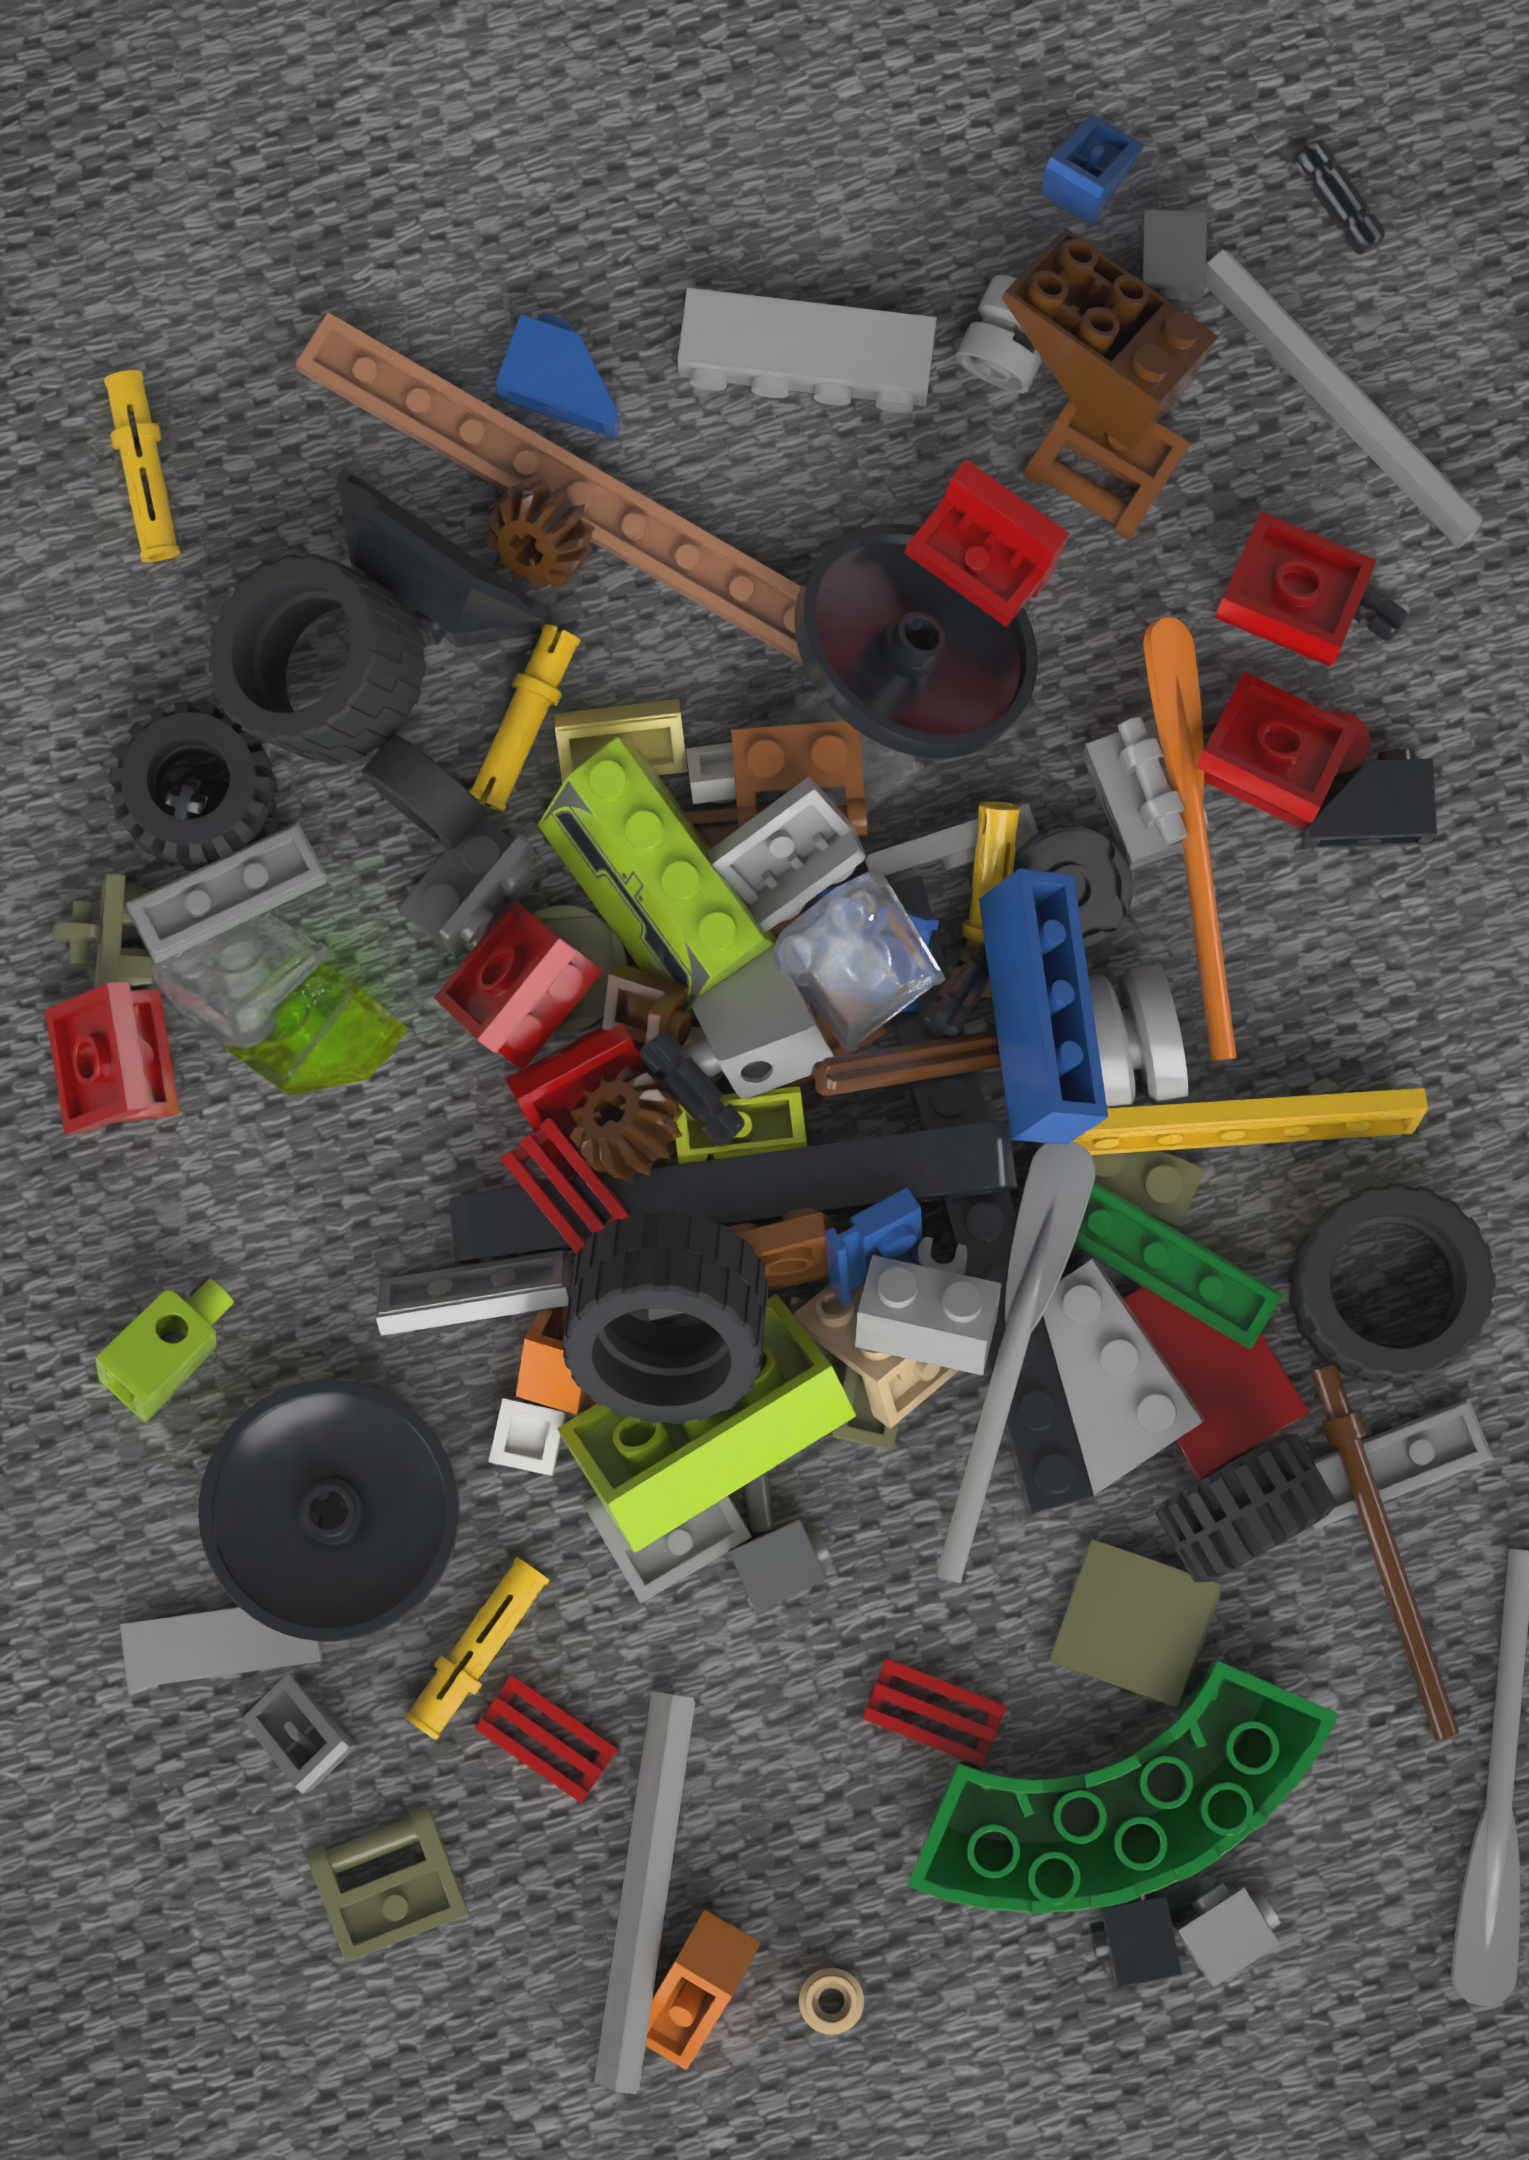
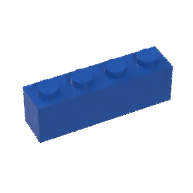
(1043, 1007)

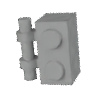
(1136, 792)

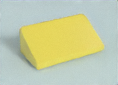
(649, 726)

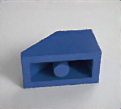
(555, 376)

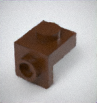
(646, 1004)

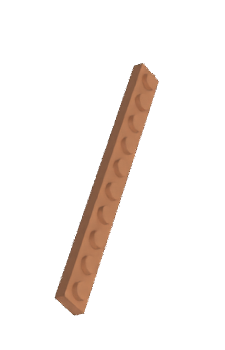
(512, 454)

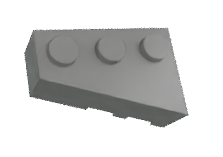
(1113, 1377)

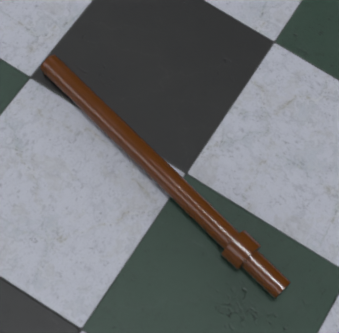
(1345, 1430)

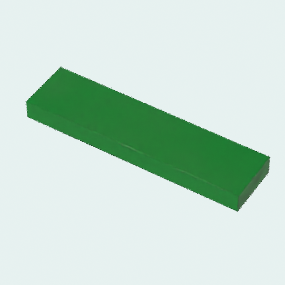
(1175, 1267)

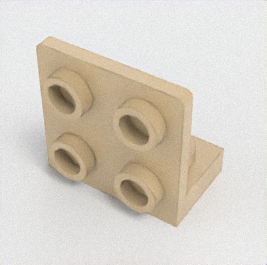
(891, 1382)

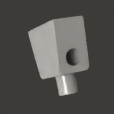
(757, 1030)

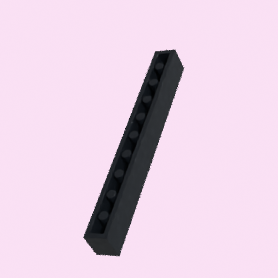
(1039, 1418)

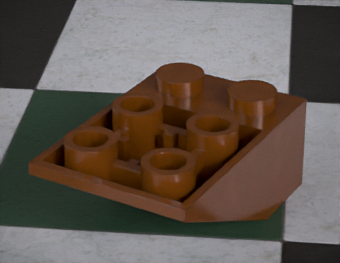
(1107, 337)

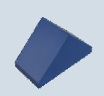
(1089, 168)

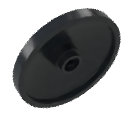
(908, 651)
(329, 1511)

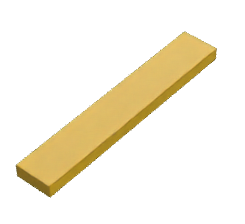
(1256, 1121)

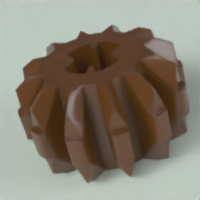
(539, 534)
(626, 1124)

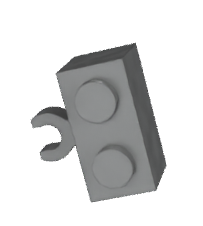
(928, 1311)

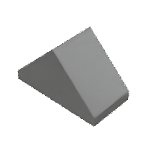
(298, 1734)

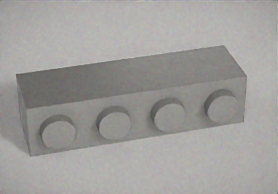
(806, 349)

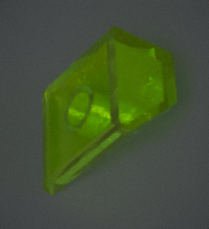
(323, 1036)

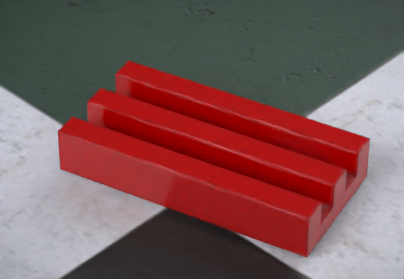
(533, 1147)
(883, 1692)
(501, 1707)

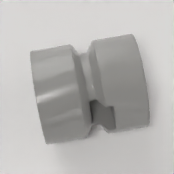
(998, 346)

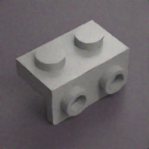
(788, 854)

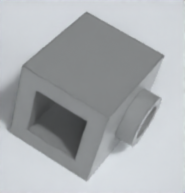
(1228, 1930)

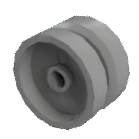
(1139, 1037)

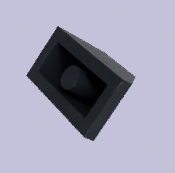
(1381, 806)

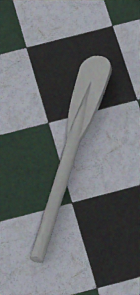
(1042, 1242)
(1489, 1903)

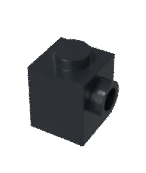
(1136, 1941)

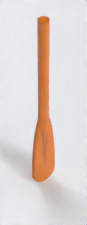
(1178, 719)

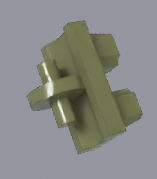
(112, 961)

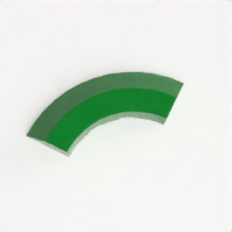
(1131, 1821)

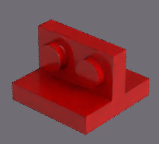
(988, 544)
(1296, 589)
(1275, 751)
(517, 985)
(111, 1058)
(557, 1082)

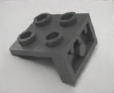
(470, 886)

